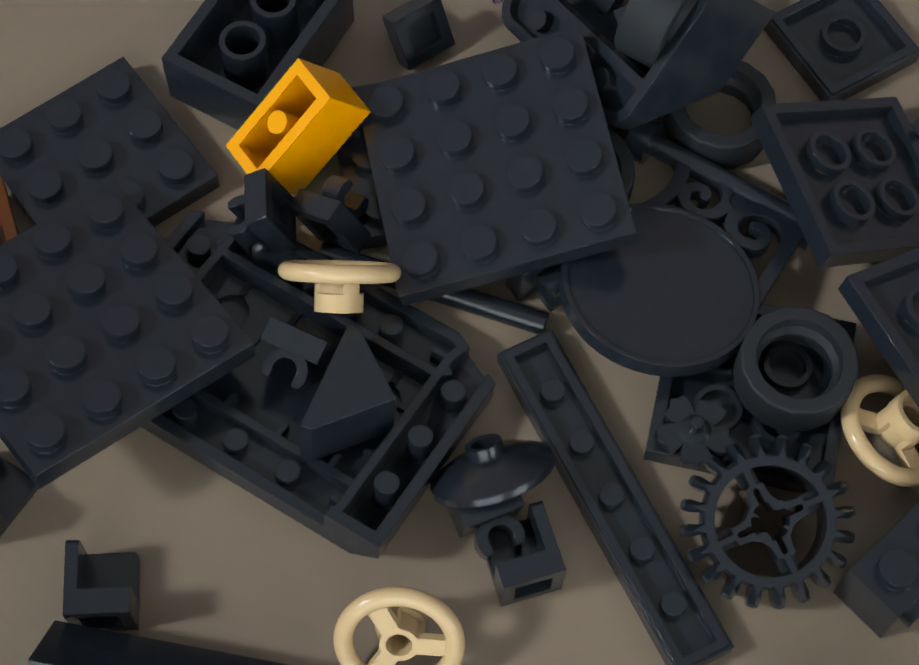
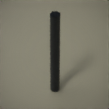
(465, 300)

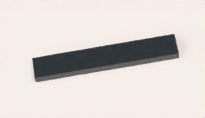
(614, 503)

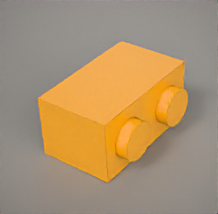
(299, 125)

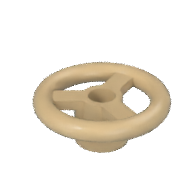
(339, 281)
(895, 425)
(401, 626)

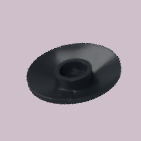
(492, 471)

